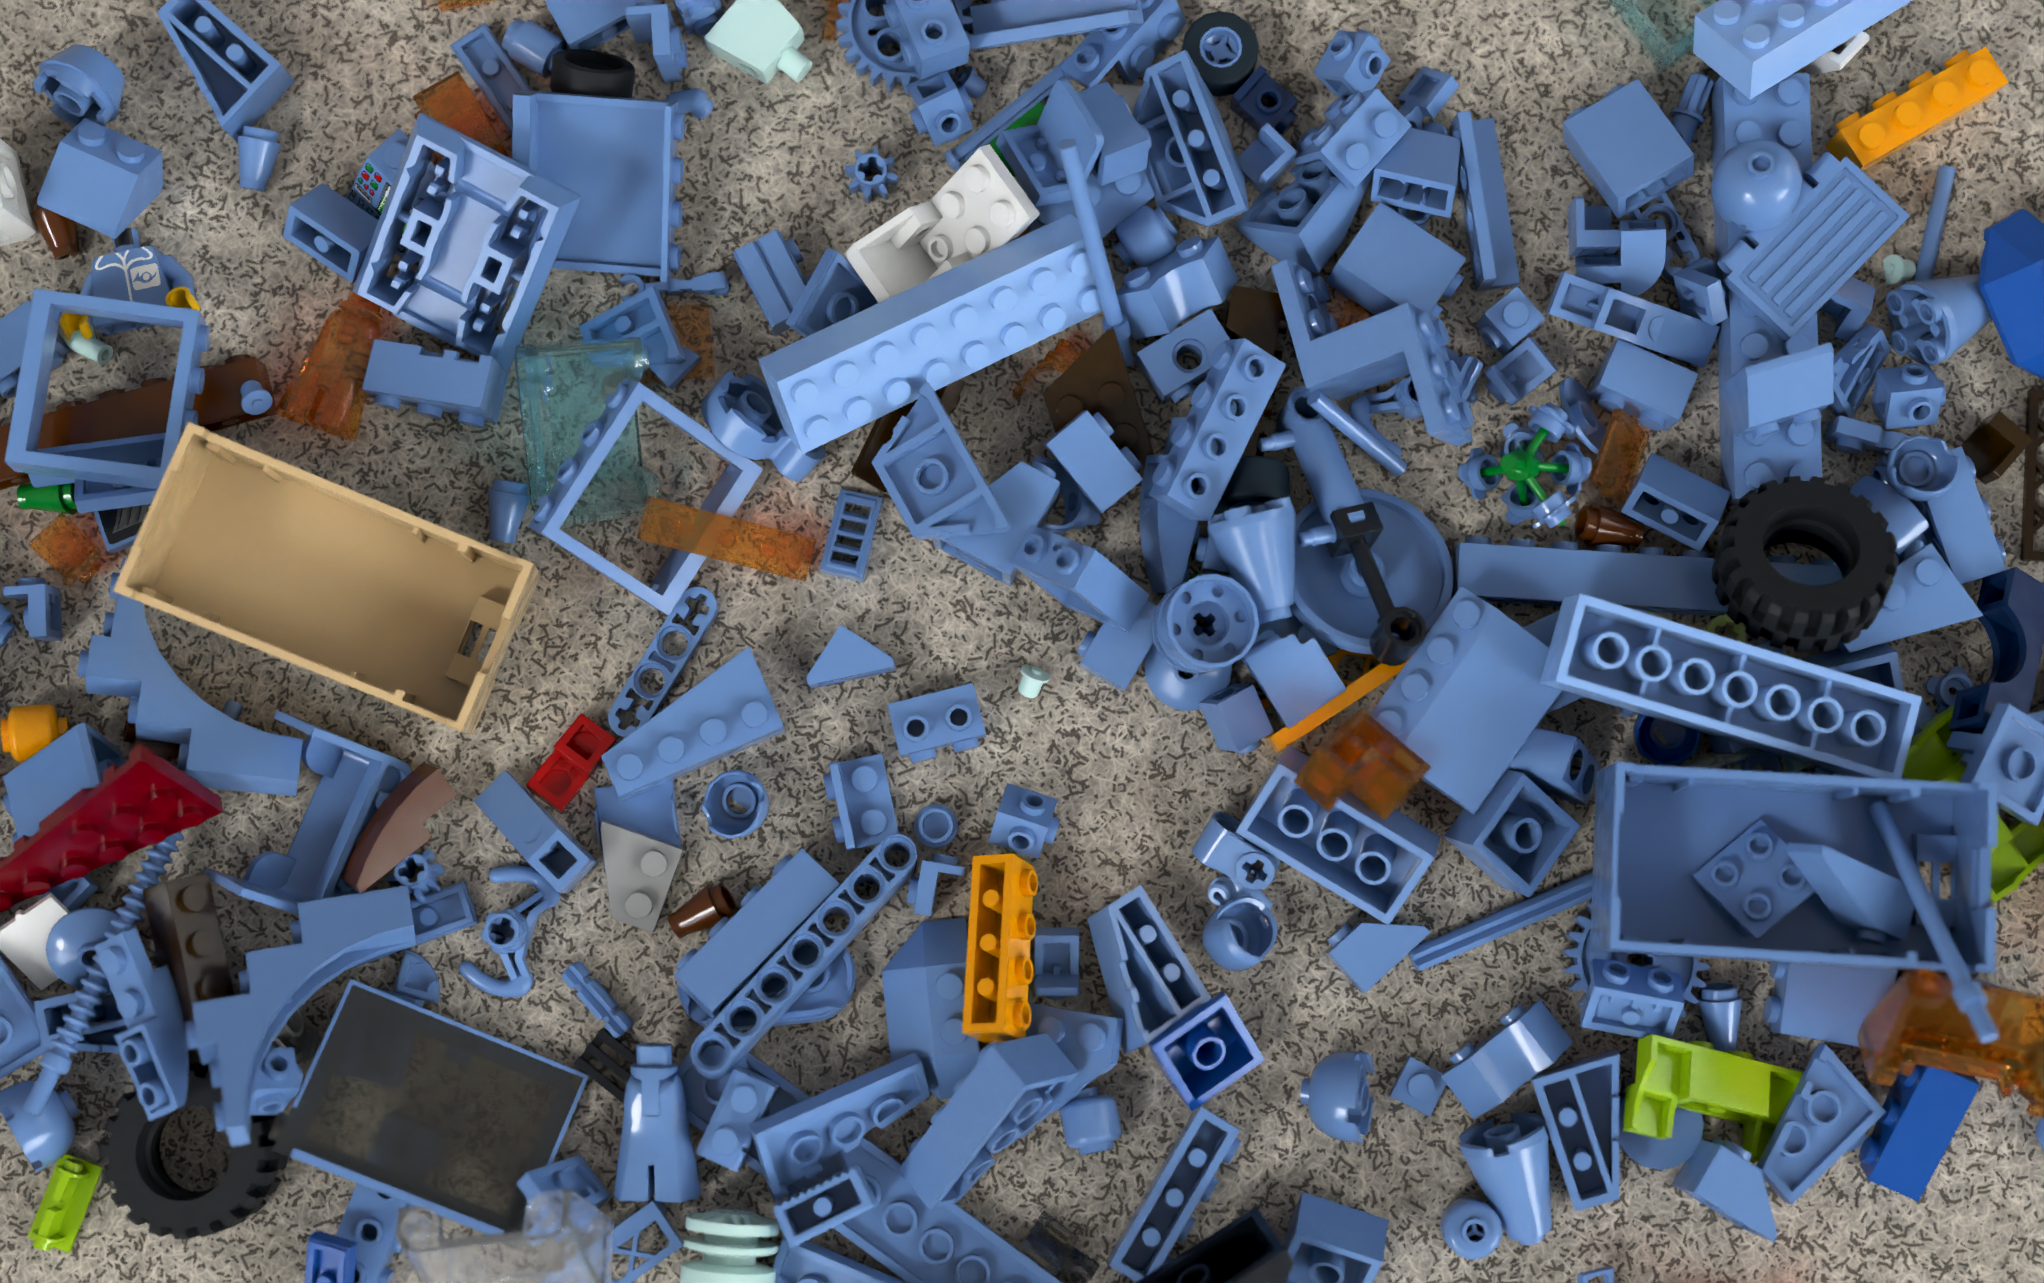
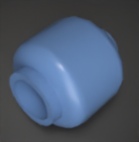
(1145, 237)
(1091, 1122)
(1466, 1213)

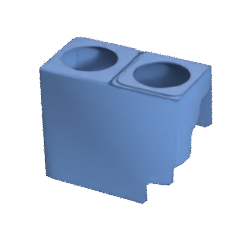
(1292, 675)
(1546, 760)

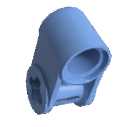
(1232, 854)

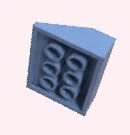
(1469, 698)

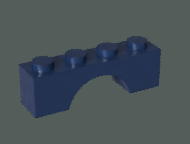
(2015, 625)

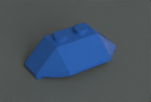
(2014, 287)

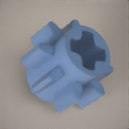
(879, 183)
(426, 879)

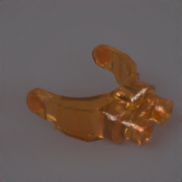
(1055, 360)

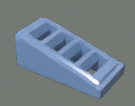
(844, 569)

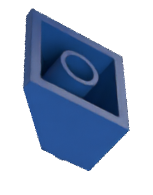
(1206, 1051)

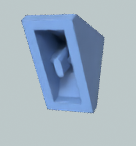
(848, 659)

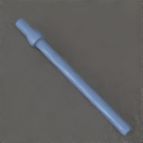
(1095, 247)
(1967, 993)

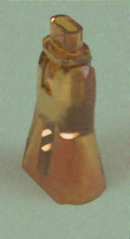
(330, 380)

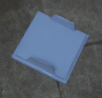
(649, 812)

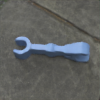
(708, 284)

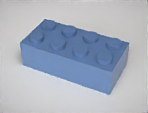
(1343, 849)

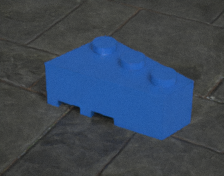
(1916, 1128)

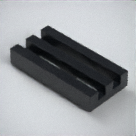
(594, 1050)

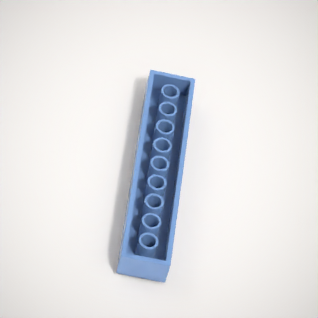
(1744, 338)

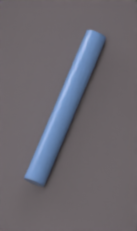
(1935, 223)
(1356, 433)

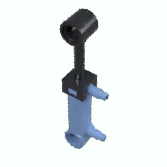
(1349, 522)

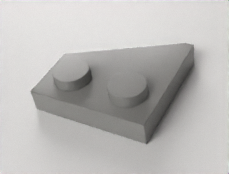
(637, 874)

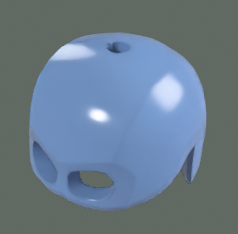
(1238, 934)

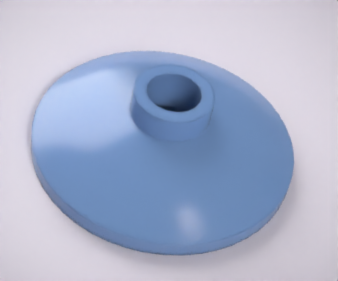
(1579, 408)
(1181, 691)
(74, 936)

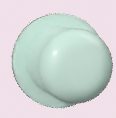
(1898, 269)
(1032, 680)

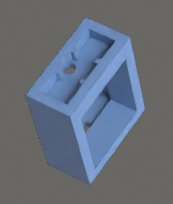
(1080, 578)

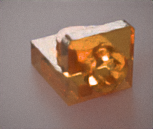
(68, 550)

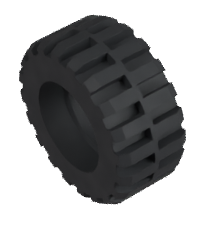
(1812, 516)
(156, 1198)

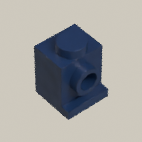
(1248, 104)

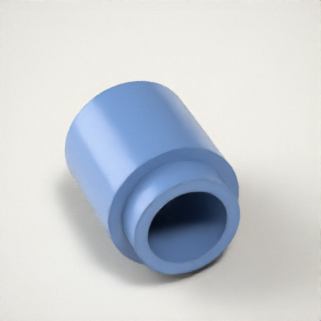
(532, 46)

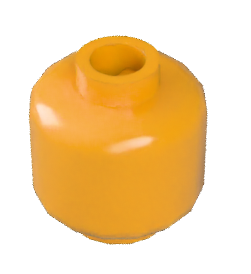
(31, 729)

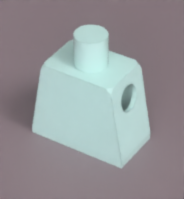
(760, 40)

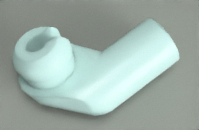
(90, 348)

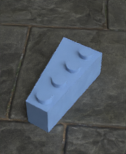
(701, 727)
(984, 1116)

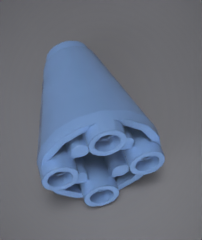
(1936, 317)
(1260, 553)

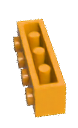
(1922, 109)
(999, 948)

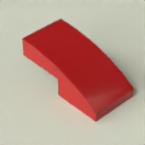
(571, 763)

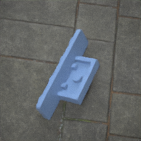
(1126, 48)
(100, 496)

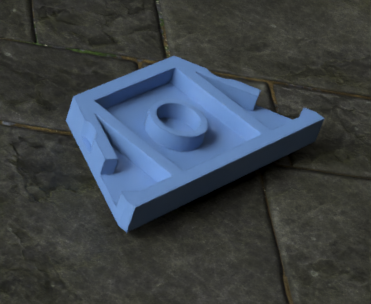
(936, 476)

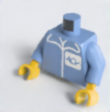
(135, 276)

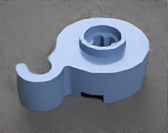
(747, 422)

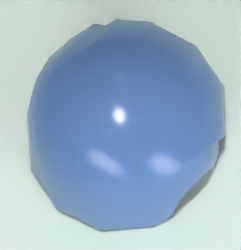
(1922, 468)
(746, 791)

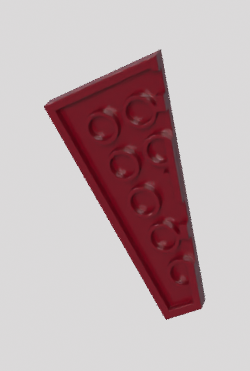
(104, 824)

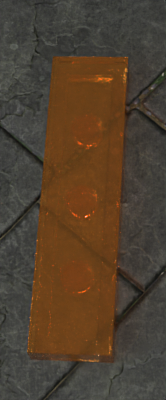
(726, 538)

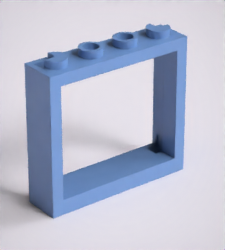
(35, 376)
(578, 471)

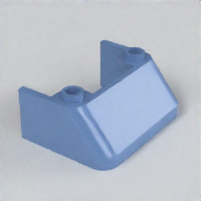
(345, 800)

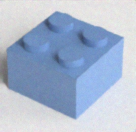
(1514, 834)

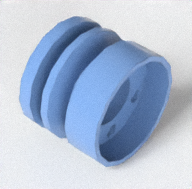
(1228, 631)

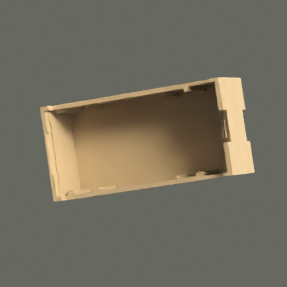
(327, 578)

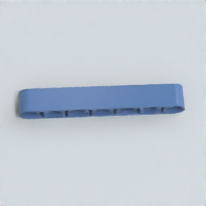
(798, 976)

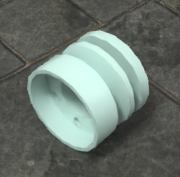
(729, 1247)

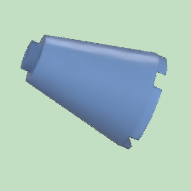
(1513, 1173)

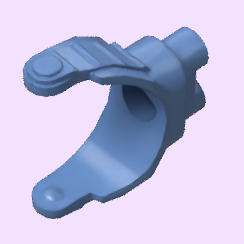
(1078, 509)

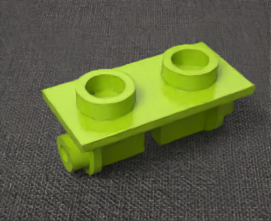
(64, 1203)

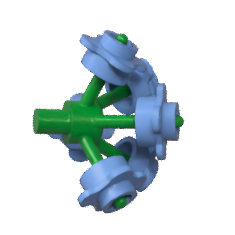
(1522, 462)

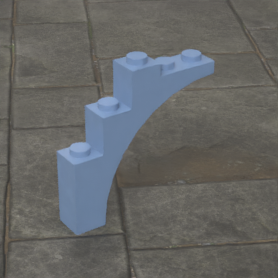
(164, 709)
(327, 940)

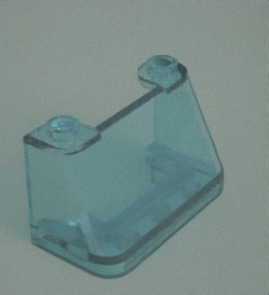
(559, 394)

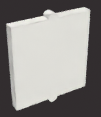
(26, 938)

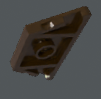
(1101, 384)

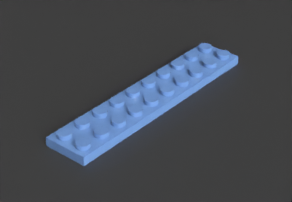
(900, 1228)

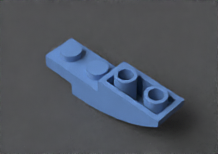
(1632, 319)
(1164, 532)
(156, 1032)

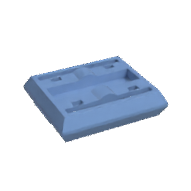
(468, 242)

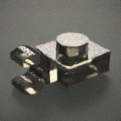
(1053, 1249)

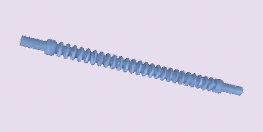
(58, 1061)

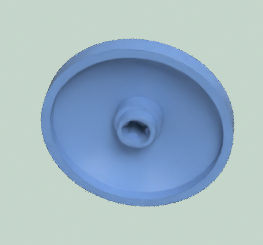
(1332, 592)

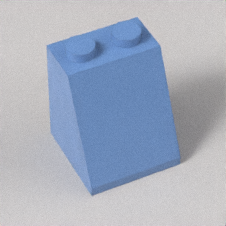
(1027, 499)
(56, 775)

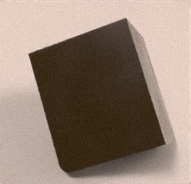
(1995, 446)

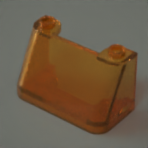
(1925, 1027)

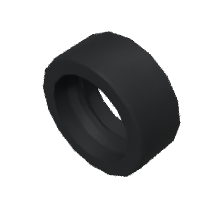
(591, 73)

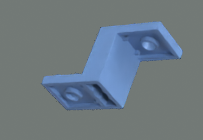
(1373, 352)

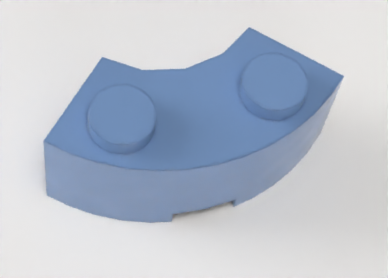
(1176, 287)
(1506, 1058)

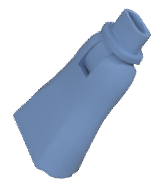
(655, 1135)

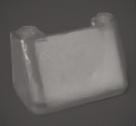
(560, 1243)

